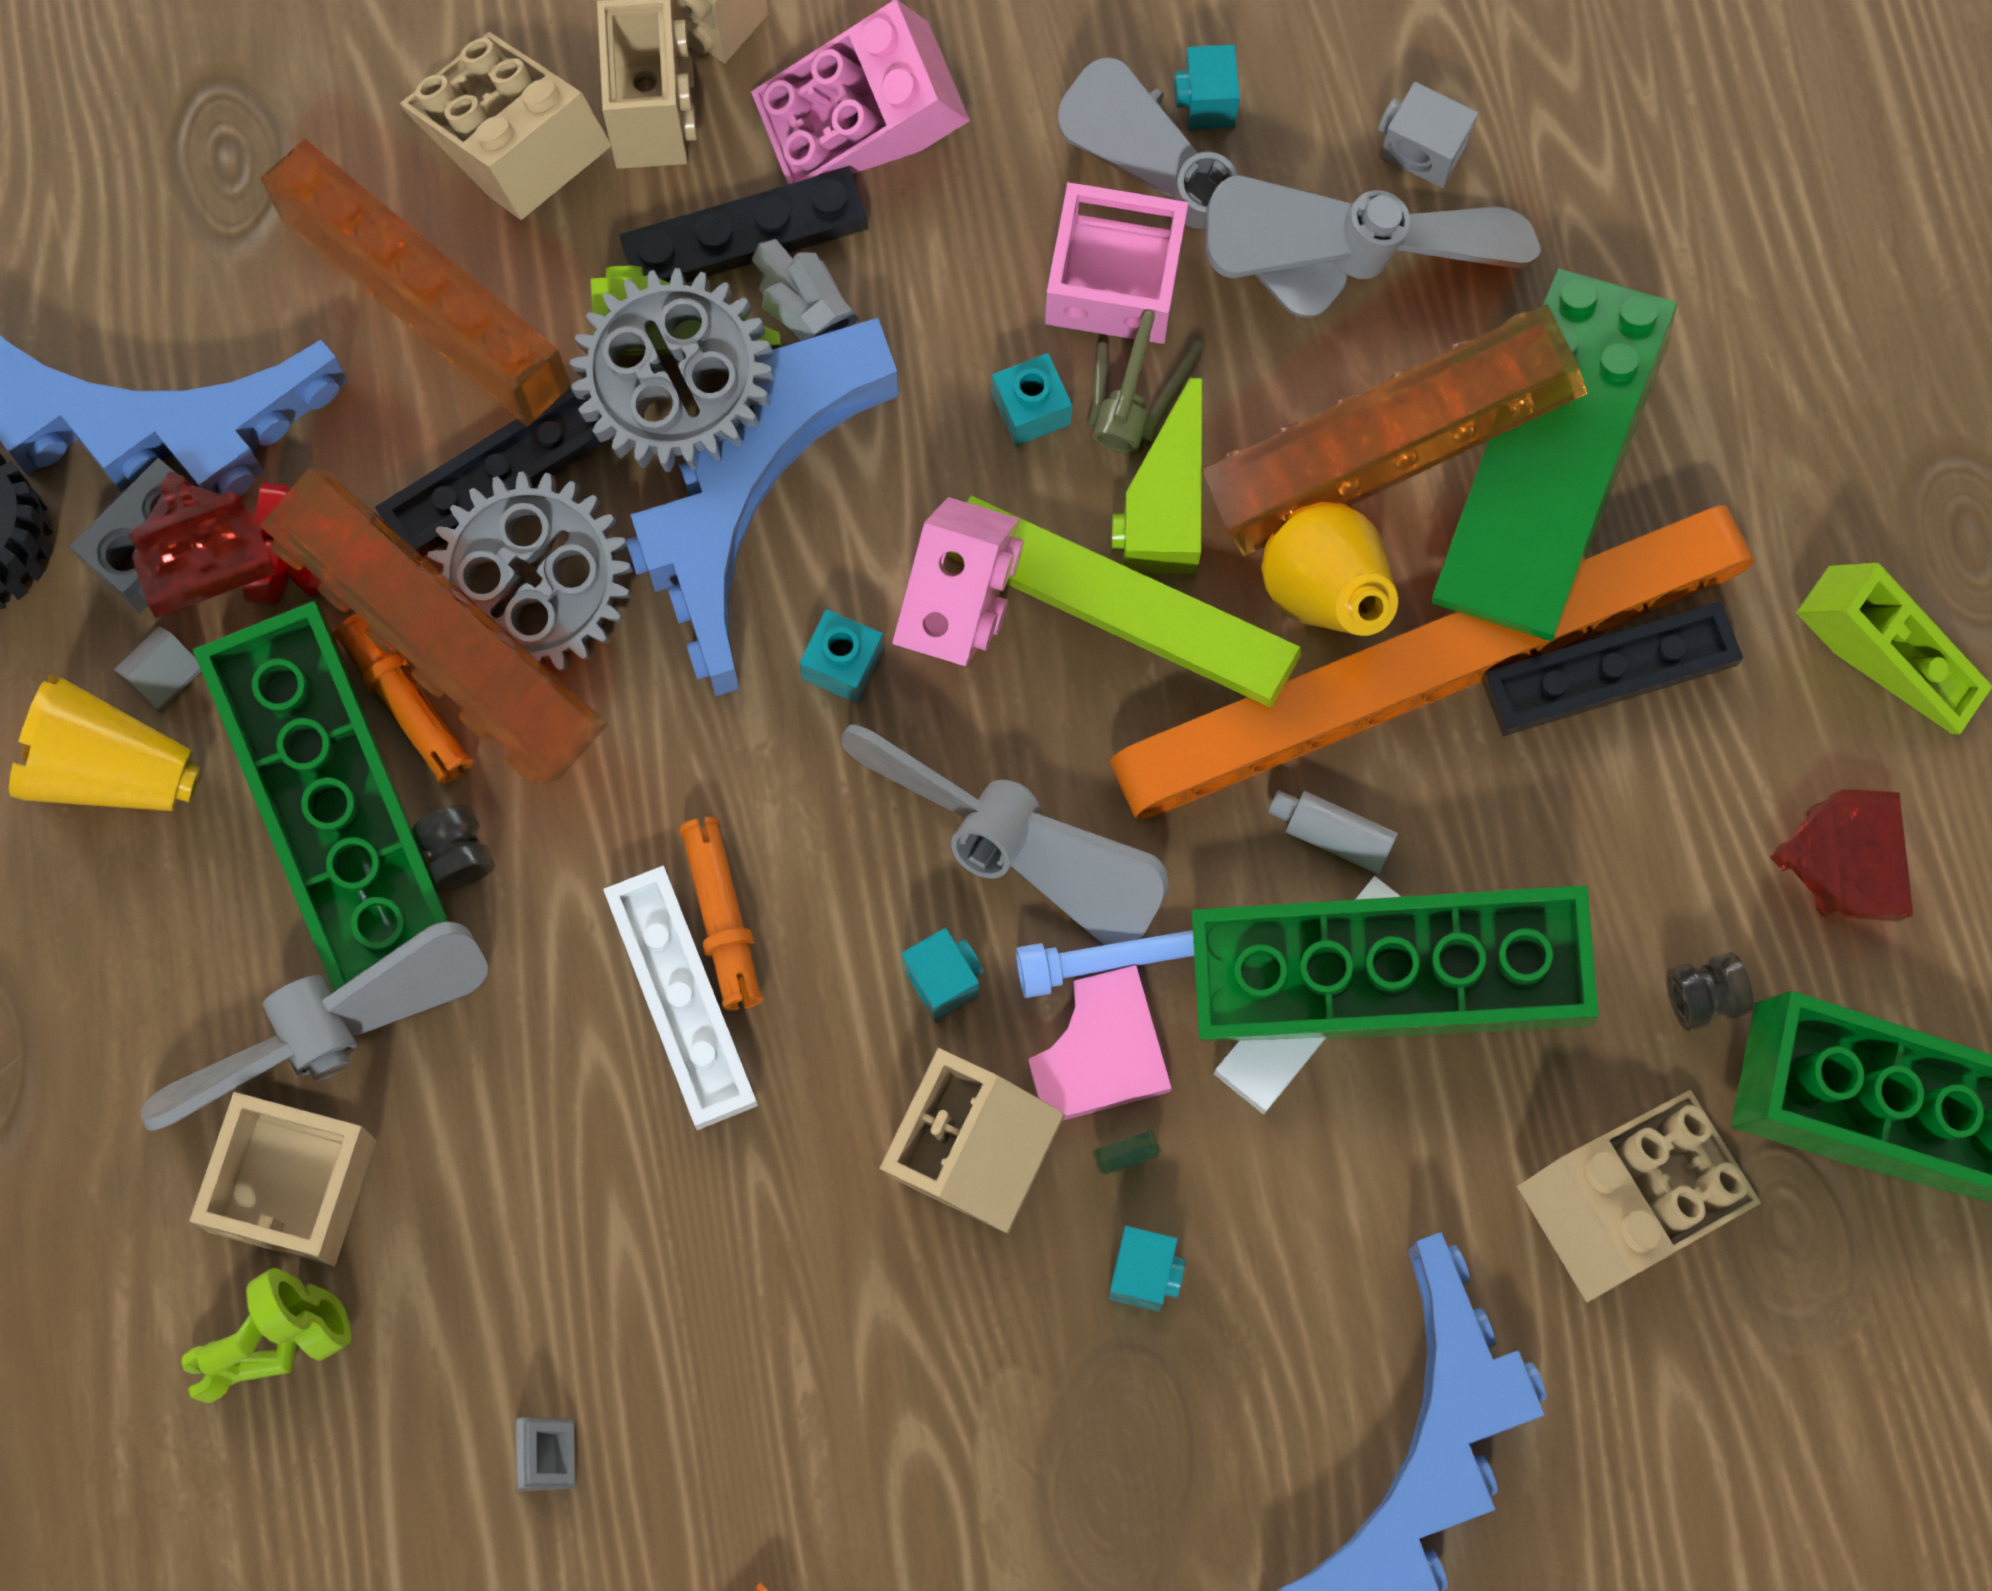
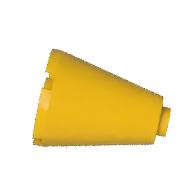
(1330, 570)
(97, 755)

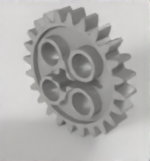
(722, 345)
(487, 536)

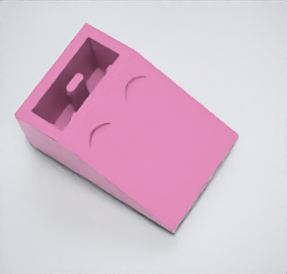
(861, 98)

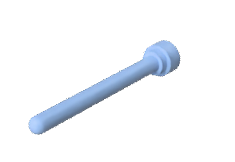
(1046, 968)

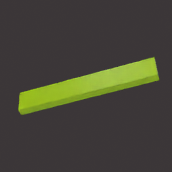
(1150, 613)

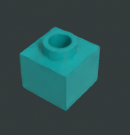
(1208, 87)
(1027, 415)
(842, 674)
(942, 973)
(1146, 1269)

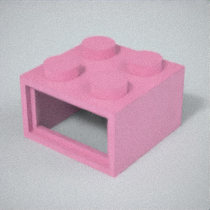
(1111, 269)
(962, 611)

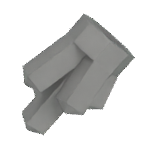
(800, 292)

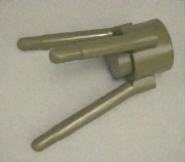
(1122, 419)

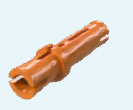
(391, 680)
(726, 938)

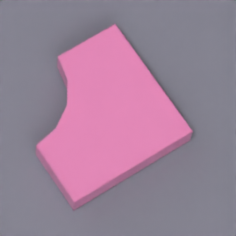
(1106, 1052)

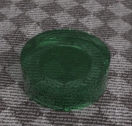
(1127, 1152)

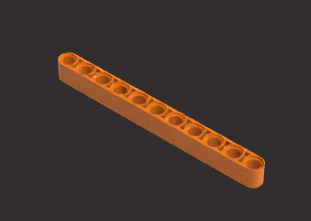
(1421, 668)

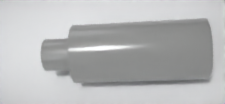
(1335, 829)

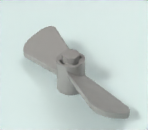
(1125, 127)
(1275, 228)
(1090, 877)
(319, 1027)

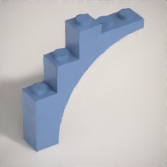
(126, 430)
(697, 539)
(1440, 1479)

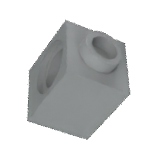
(1426, 133)

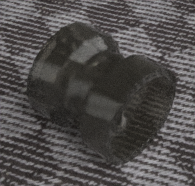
(453, 847)
(1709, 991)

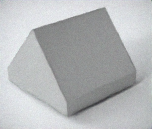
(159, 668)
(544, 1454)

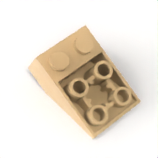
(508, 123)
(1638, 1194)

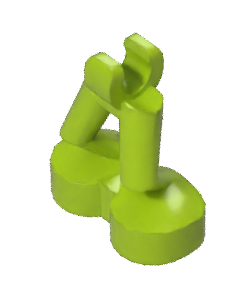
(284, 1315)

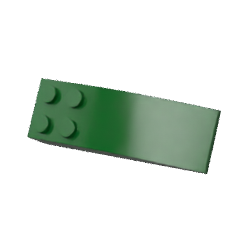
(1552, 477)
(322, 788)
(1396, 966)
(1868, 1094)

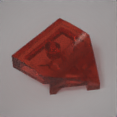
(197, 547)
(1853, 856)

